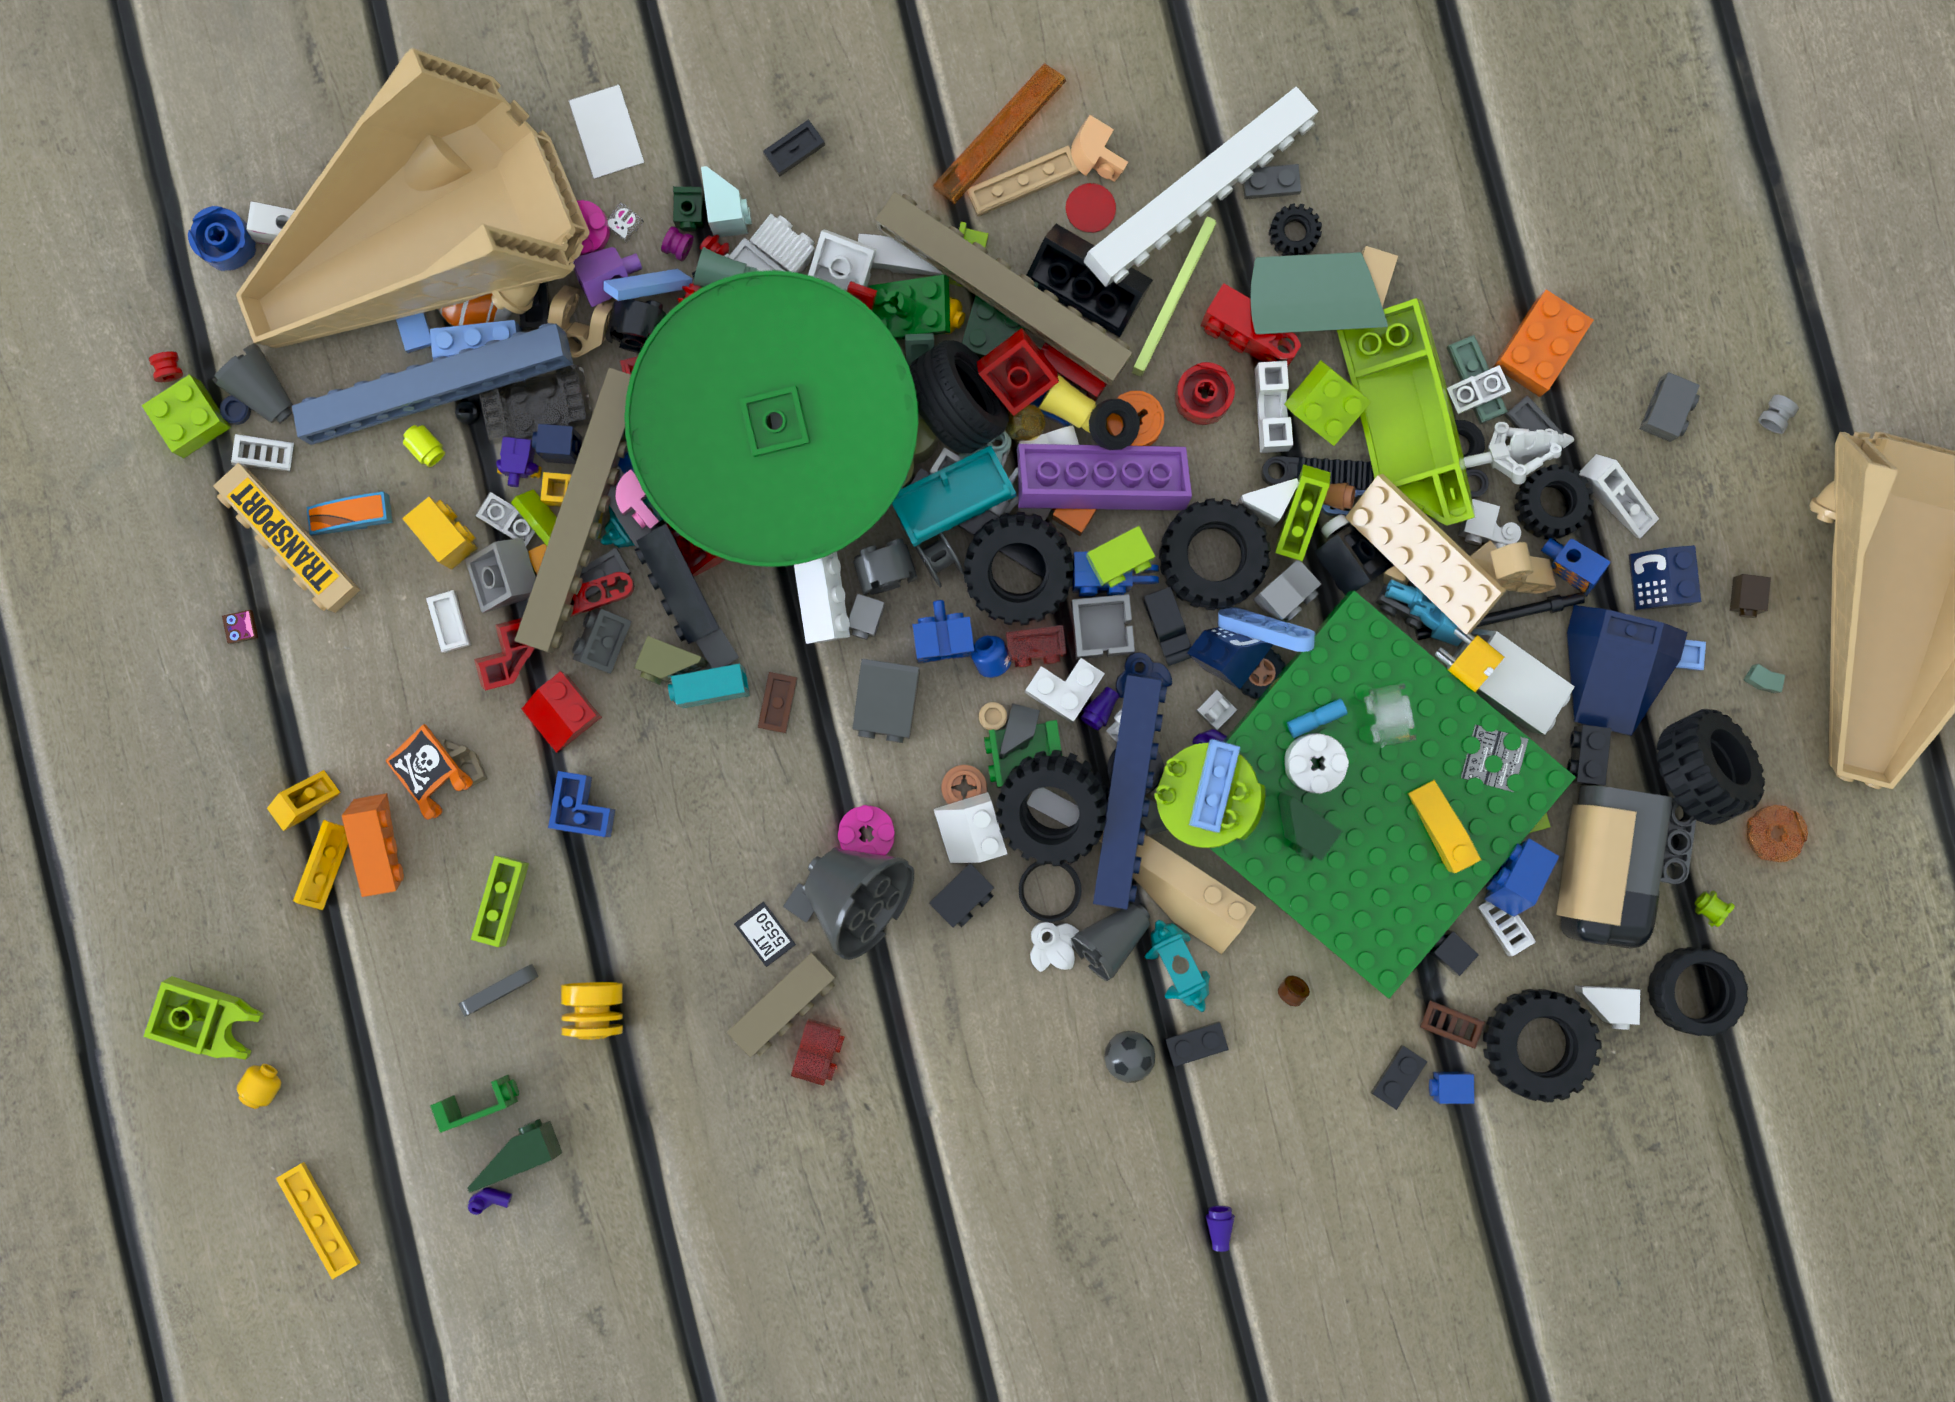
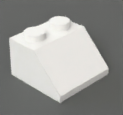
(970, 830)

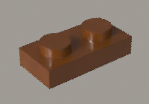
(777, 702)

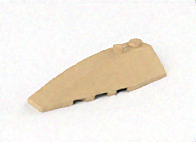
(1191, 896)

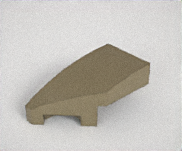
(466, 761)

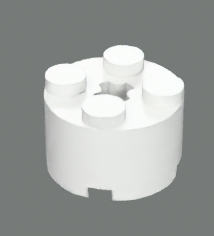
(1332, 762)

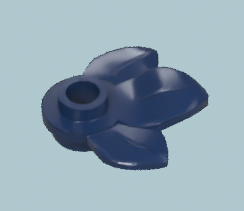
(1150, 668)

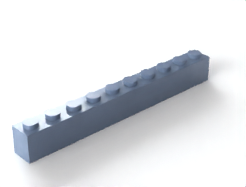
(432, 384)

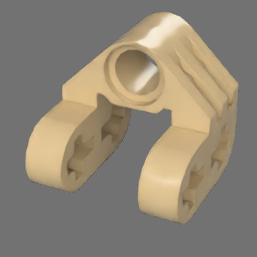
(591, 336)

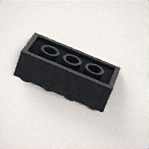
(1062, 271)
(677, 584)

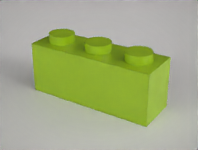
(1303, 512)
(499, 901)

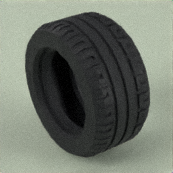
(956, 398)

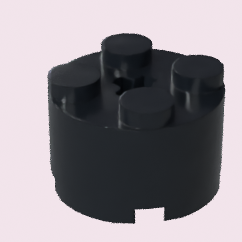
(633, 323)

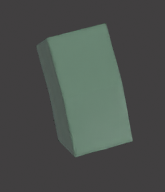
(1764, 679)

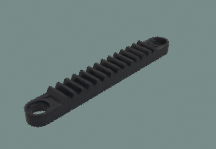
(1344, 471)

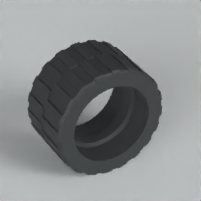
(1731, 996)

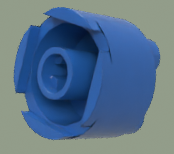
(207, 241)

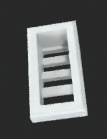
(241, 440)
(1511, 950)

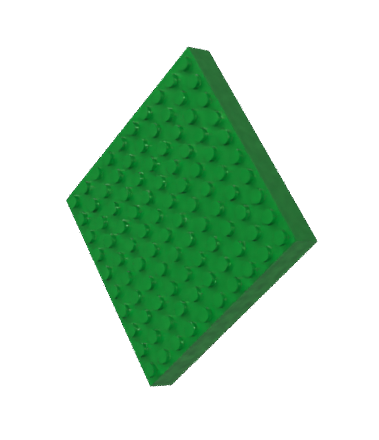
(1382, 884)

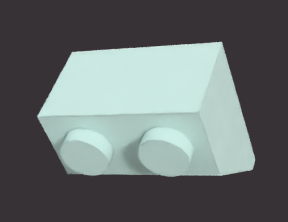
(725, 208)

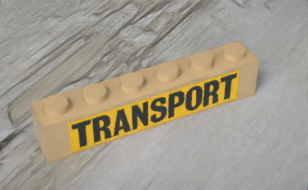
(286, 537)

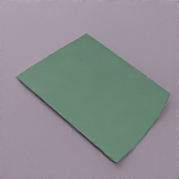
(1314, 294)

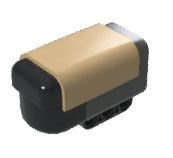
(1616, 863)

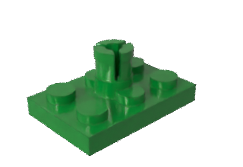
(914, 306)

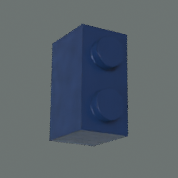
(557, 443)

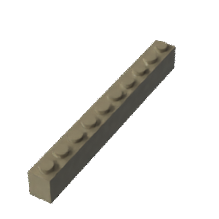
(1002, 288)
(578, 519)

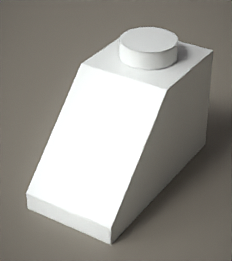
(1613, 1004)

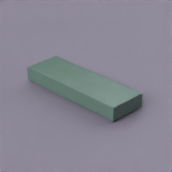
(1470, 362)

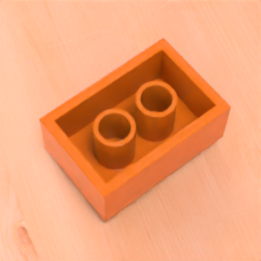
(1543, 343)

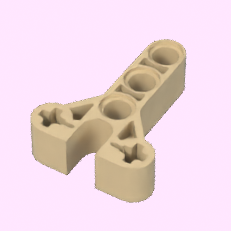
(1518, 571)

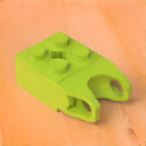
(209, 1022)

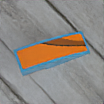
(349, 513)

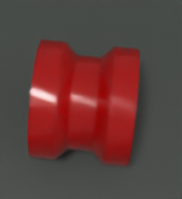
(165, 366)

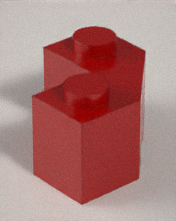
(505, 666)

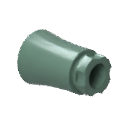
(715, 267)

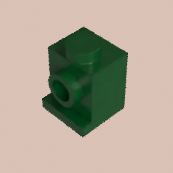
(694, 218)

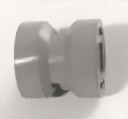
(1778, 414)

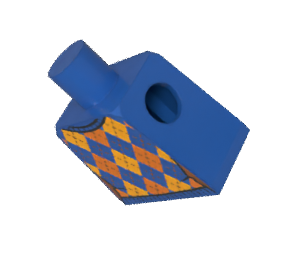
(1584, 571)

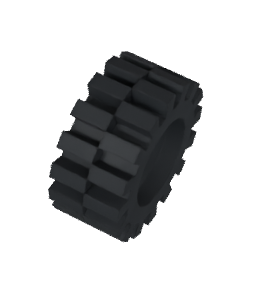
(1300, 215)

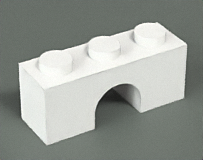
(1273, 419)

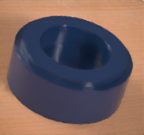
(234, 411)

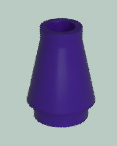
(1099, 710)
(1220, 1226)

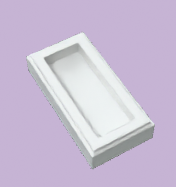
(448, 621)

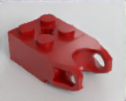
(1231, 320)

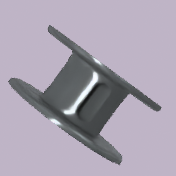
(938, 557)

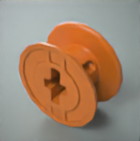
(1150, 424)

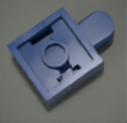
(1088, 585)

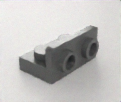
(601, 639)

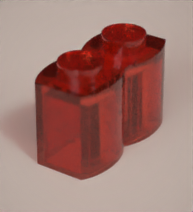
(817, 1052)

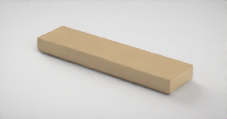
(1022, 181)

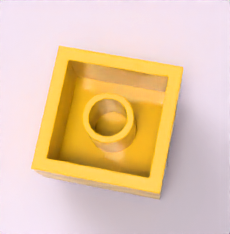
(440, 533)

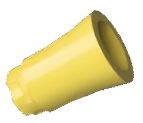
(1068, 404)

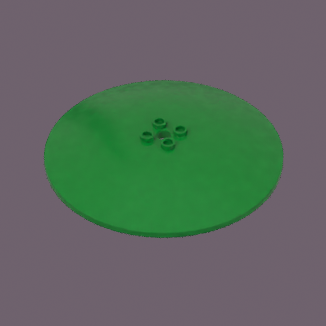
(704, 406)

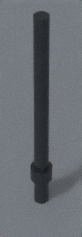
(1553, 604)

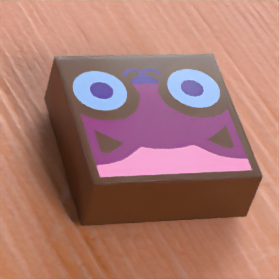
(240, 627)

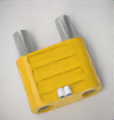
(1474, 663)

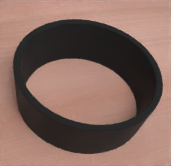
(1078, 891)

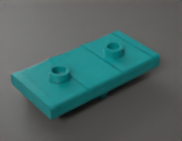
(953, 495)

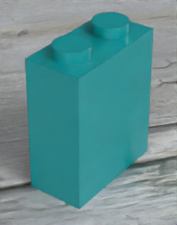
(709, 686)

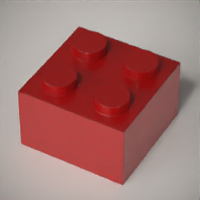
(1017, 371)

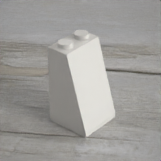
(1521, 685)

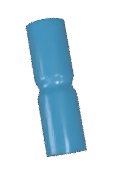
(1319, 717)

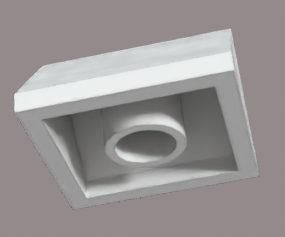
(1269, 502)

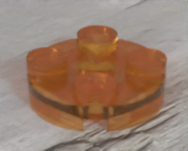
(1790, 842)

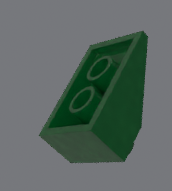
(528, 1149)

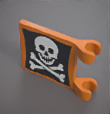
(425, 766)

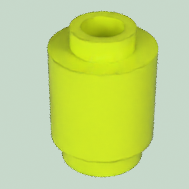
(423, 445)

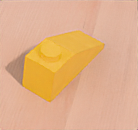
(1444, 827)

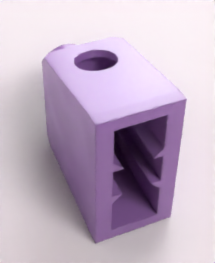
(600, 266)

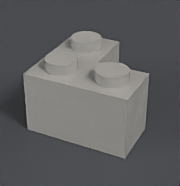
(1287, 591)

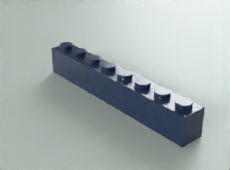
(1128, 791)

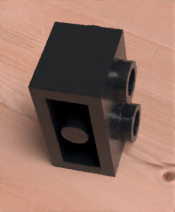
(1589, 755)

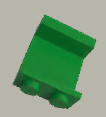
(1045, 739)
(448, 1113)

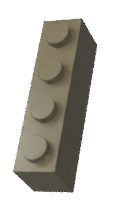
(781, 1004)

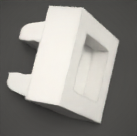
(1216, 710)

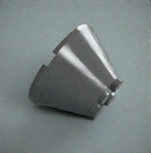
(857, 897)

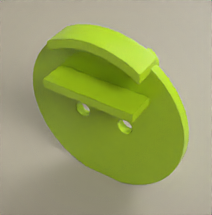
(1178, 793)

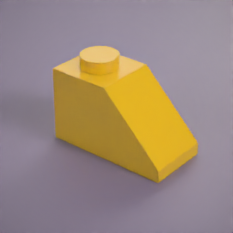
(302, 800)

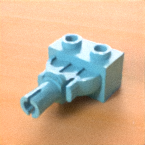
(1427, 611)

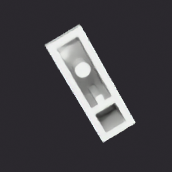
(1618, 494)

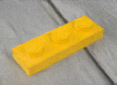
(322, 866)

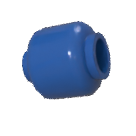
(991, 656)

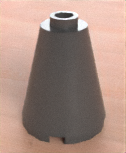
(255, 384)
(1111, 940)

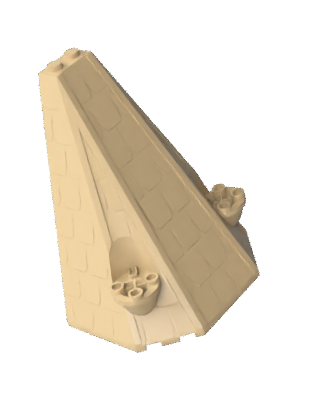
(419, 212)
(1889, 603)

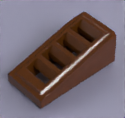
(1476, 1033)

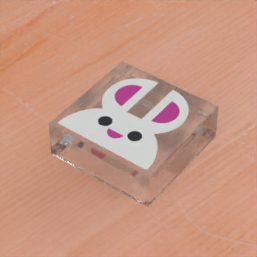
(624, 222)

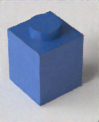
(1452, 1087)

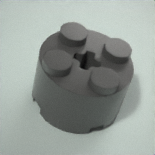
(884, 568)

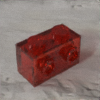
(1036, 644)

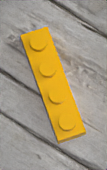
(318, 1220)

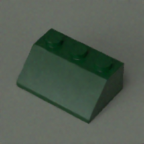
(1307, 830)

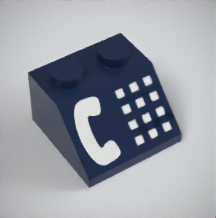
(1665, 578)
(1228, 654)

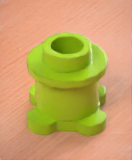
(1713, 908)

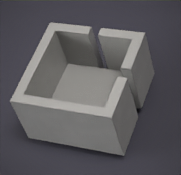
(1100, 626)

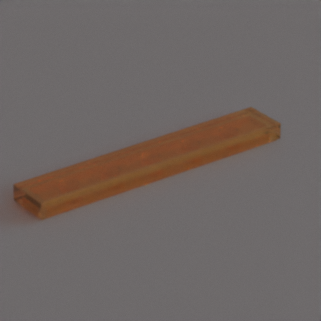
(999, 133)

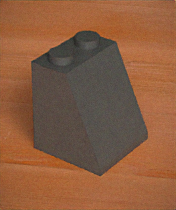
(885, 700)

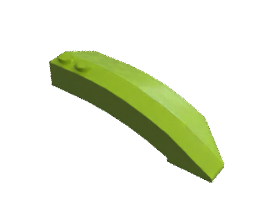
(1410, 412)

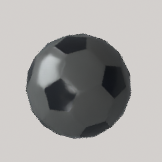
(1129, 1056)

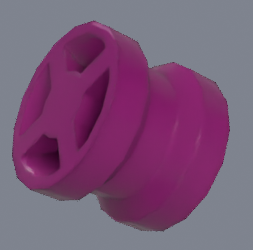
(677, 243)

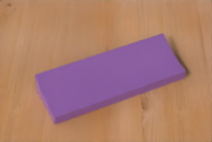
(1103, 478)

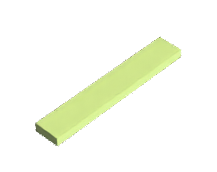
(1174, 296)

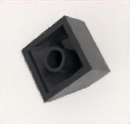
(1352, 560)

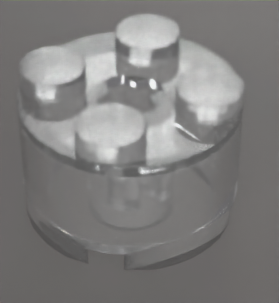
(1391, 715)

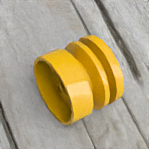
(592, 1009)

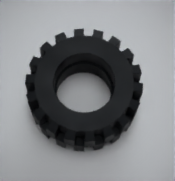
(1571, 487)

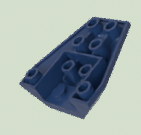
(1618, 665)

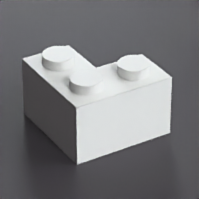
(1066, 696)

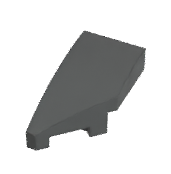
(1019, 729)

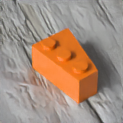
(373, 845)

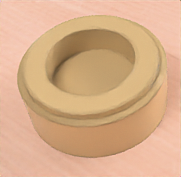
(992, 716)

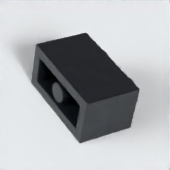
(962, 896)

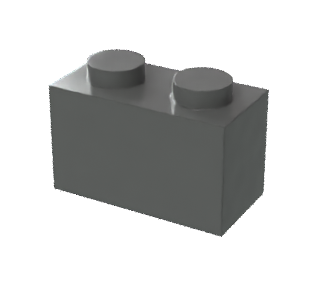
(1670, 407)

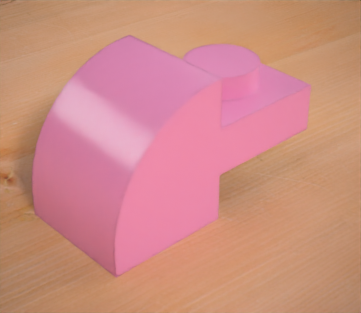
(631, 496)

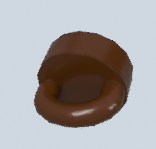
(1293, 990)

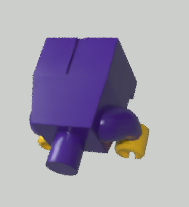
(517, 460)

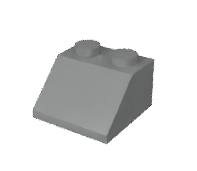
(501, 574)

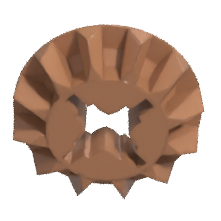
(954, 777)

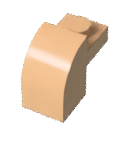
(1090, 152)

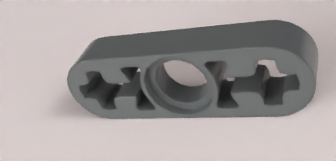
(498, 990)

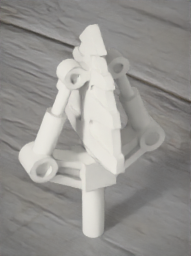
(1525, 452)

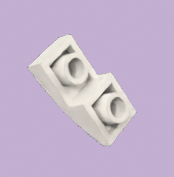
(1479, 389)
(504, 518)

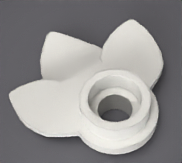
(1056, 949)

